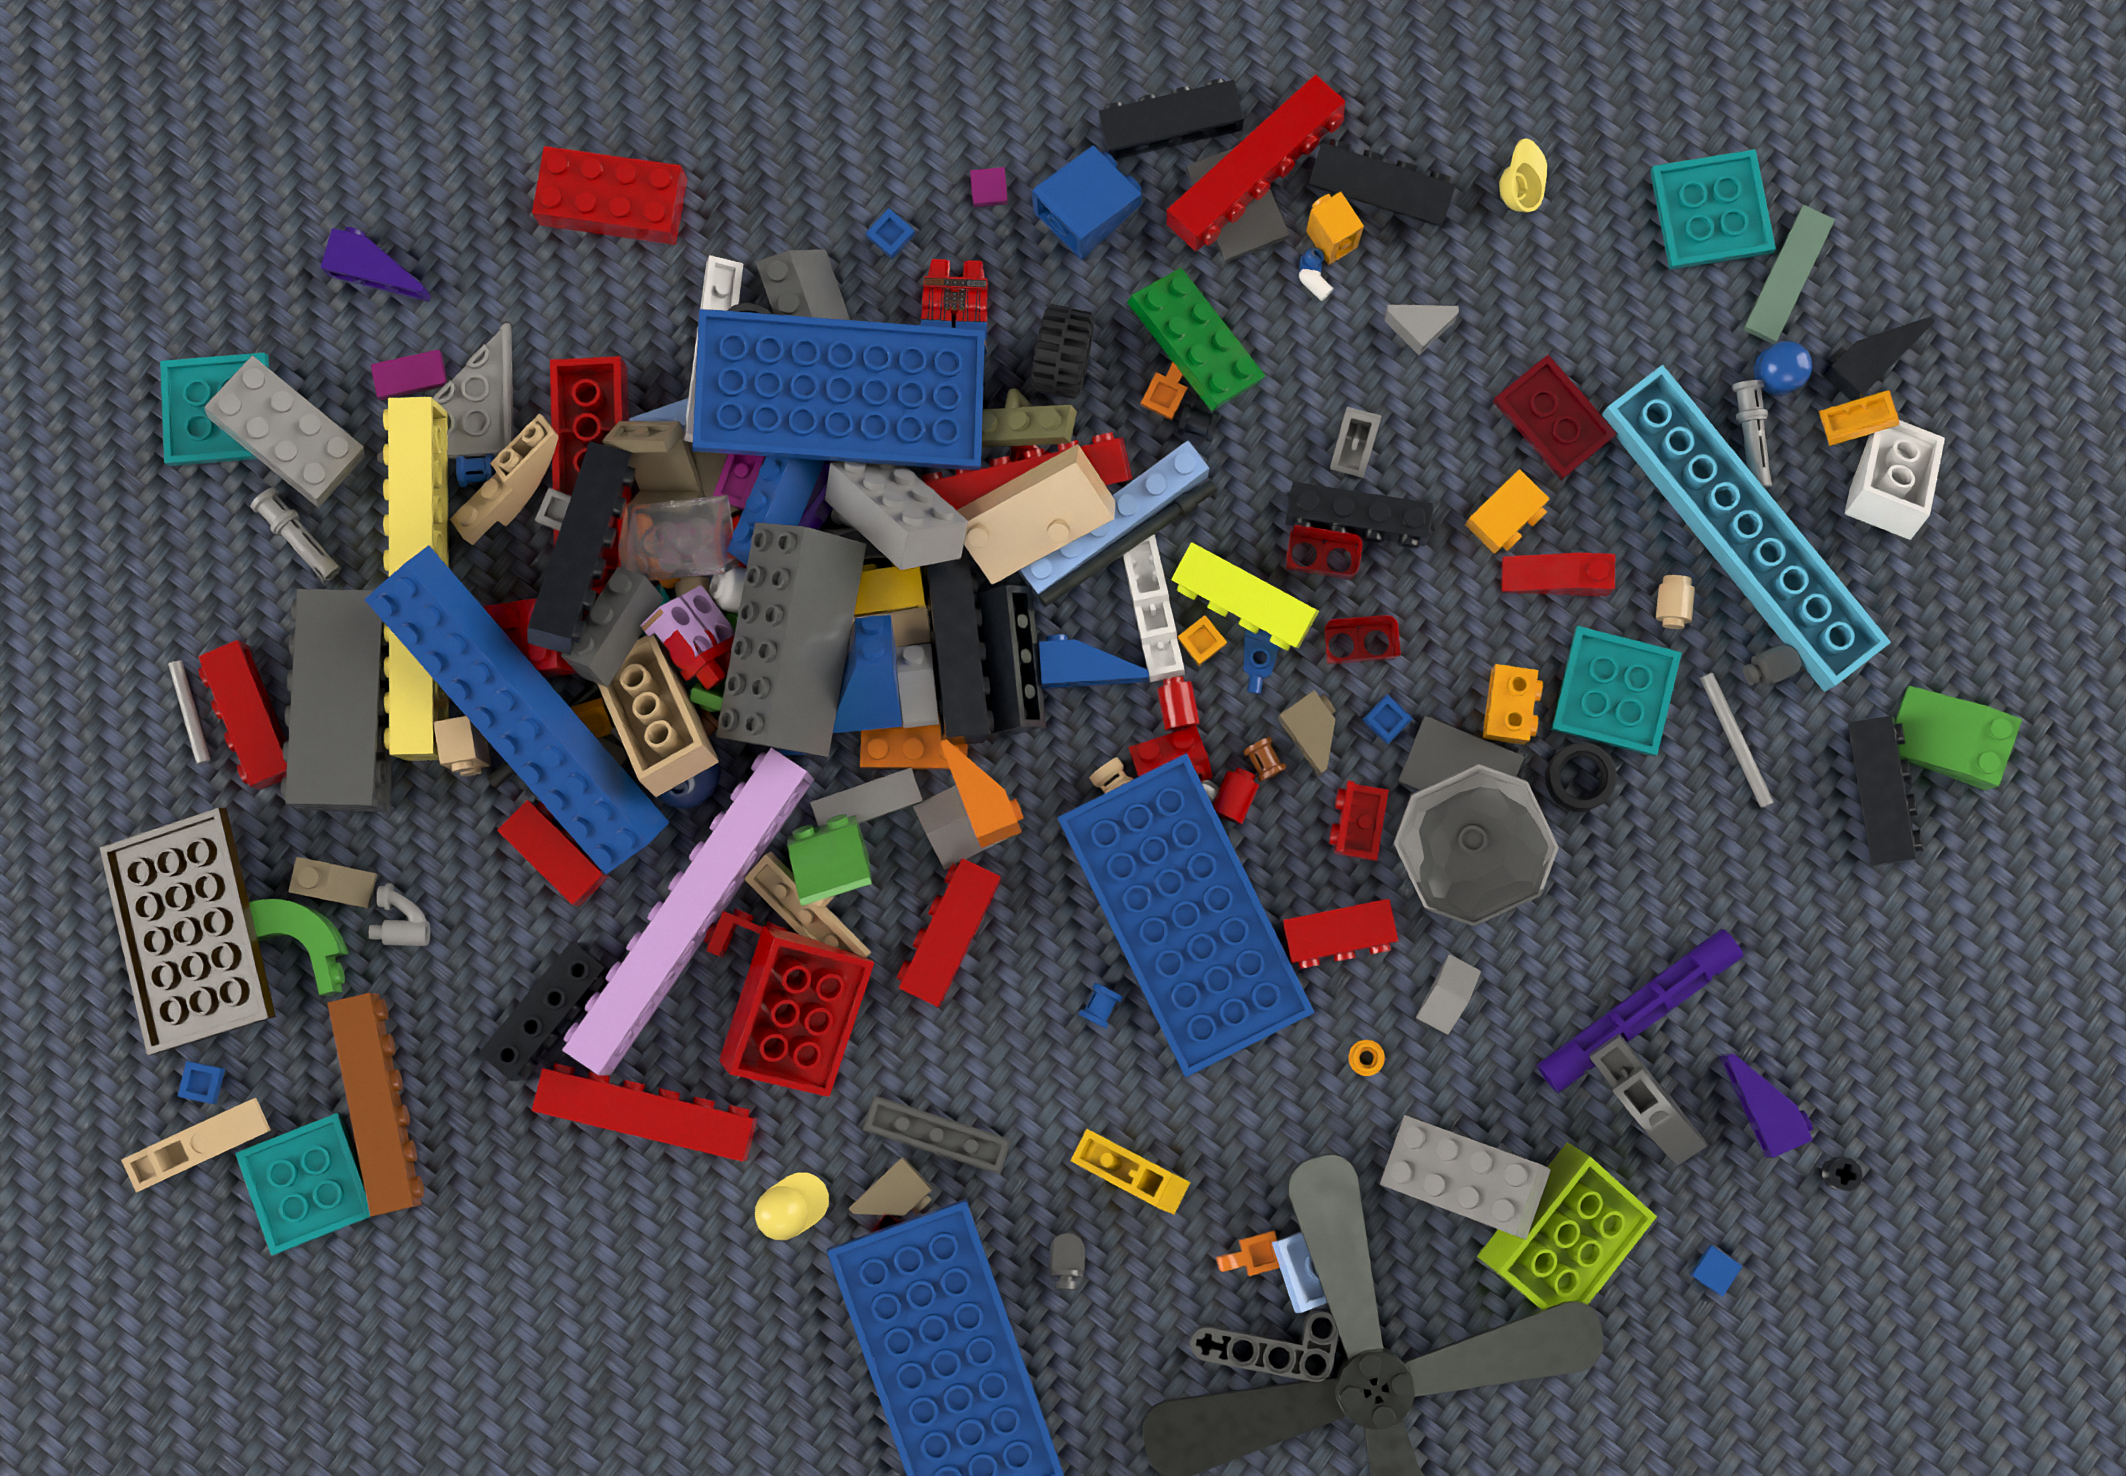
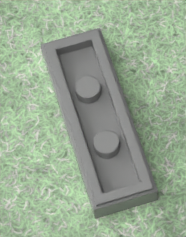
(870, 799)

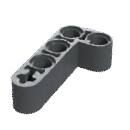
(1262, 1345)

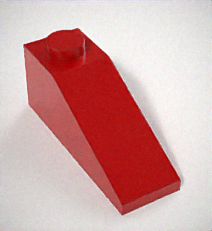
(1559, 574)

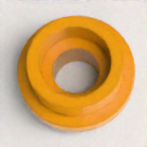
(1377, 1054)

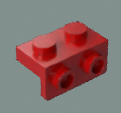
(1163, 749)
(1359, 821)

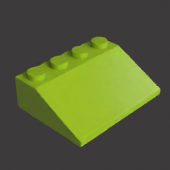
(1576, 1237)

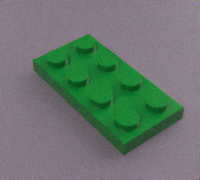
(1196, 339)

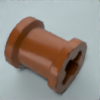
(1264, 759)

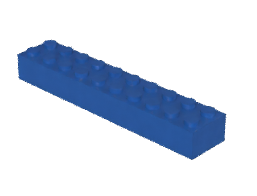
(516, 710)

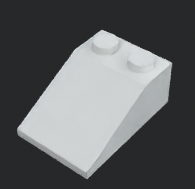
(1896, 479)

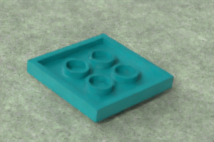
(1712, 209)
(185, 391)
(1616, 691)
(305, 1183)

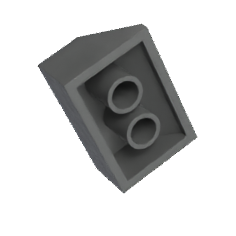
(802, 285)

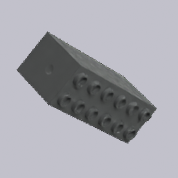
(791, 639)
(337, 705)

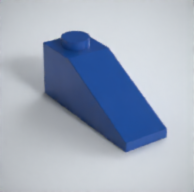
(1078, 665)

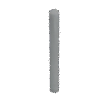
(1736, 740)

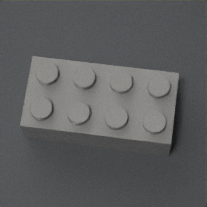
(285, 431)
(896, 513)
(1465, 1177)

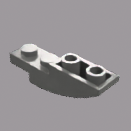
(1647, 1100)

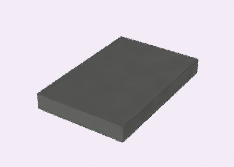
(1255, 229)
(1444, 751)

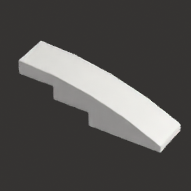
(1153, 611)

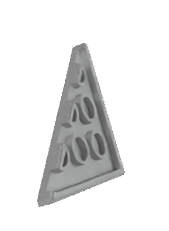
(480, 401)

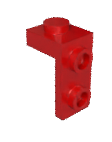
(720, 934)

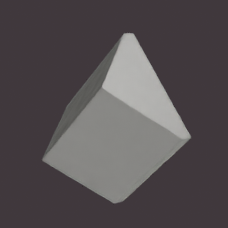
(949, 827)

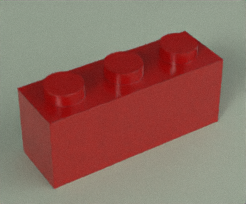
(552, 852)
(1340, 933)

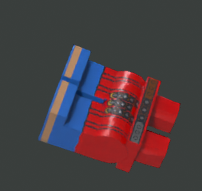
(956, 297)

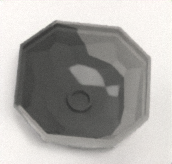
(1476, 845)

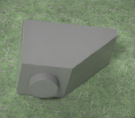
(917, 685)

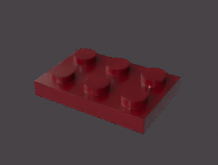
(1554, 417)

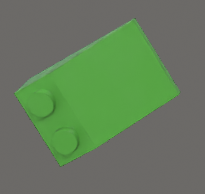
(1956, 737)
(828, 859)

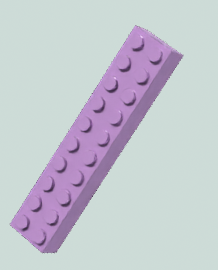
(687, 913)

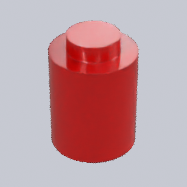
(1178, 704)
(1235, 795)

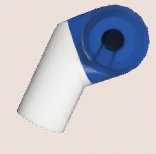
(1310, 273)

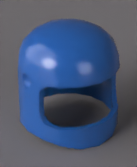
(1783, 368)

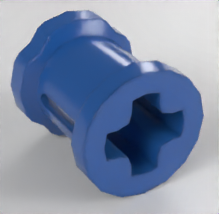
(474, 469)
(1100, 1005)

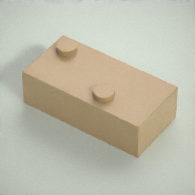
(1036, 514)
(657, 718)

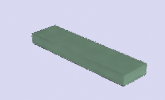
(1788, 274)

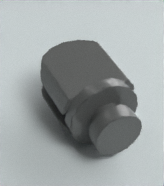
(1772, 665)
(1067, 1260)

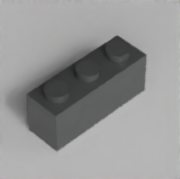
(613, 626)

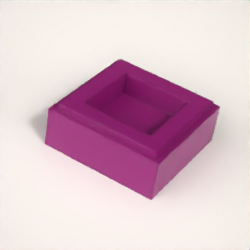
(989, 187)

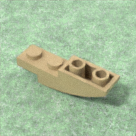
(517, 476)
(196, 1144)

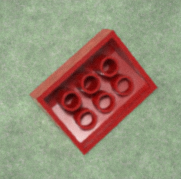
(795, 1012)

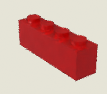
(247, 713)
(949, 933)

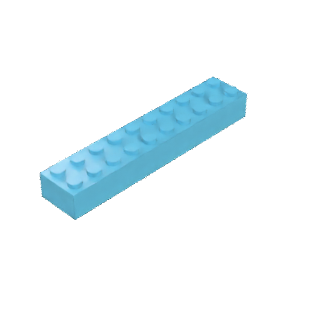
(1744, 529)

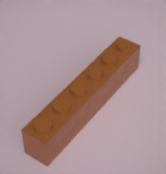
(375, 1103)

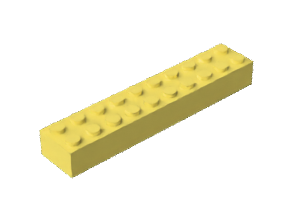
(415, 519)

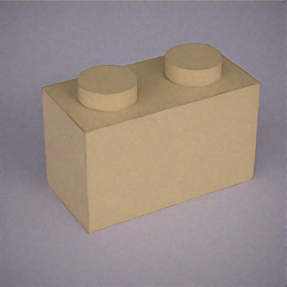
(461, 746)

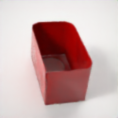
(1315, 537)
(1385, 624)

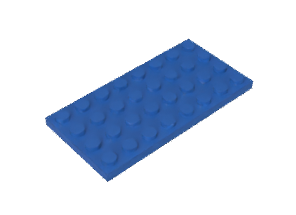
(838, 390)
(1185, 915)
(943, 1349)

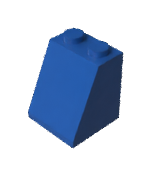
(1086, 200)
(870, 678)

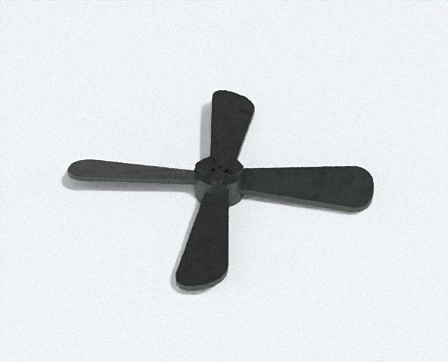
(1215, 1428)

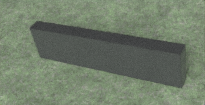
(937, 1134)

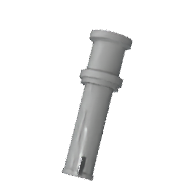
(1752, 418)
(286, 523)

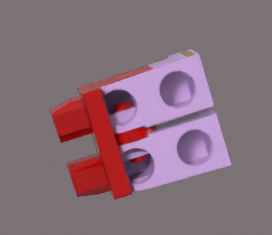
(695, 636)

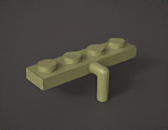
(1026, 425)

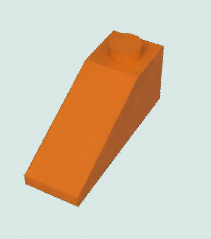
(983, 798)

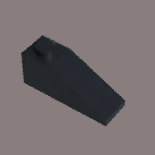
(1868, 359)

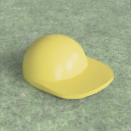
(1525, 179)
(791, 1206)

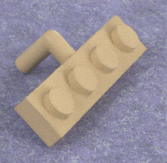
(778, 888)

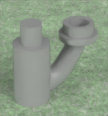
(400, 932)

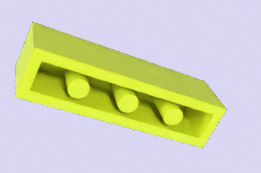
(1245, 596)

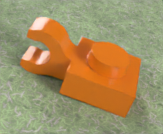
(1165, 393)
(1255, 1254)

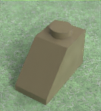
(1311, 729)
(332, 882)
(895, 1192)

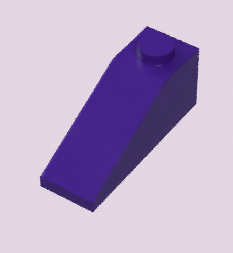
(359, 261)
(1772, 1116)

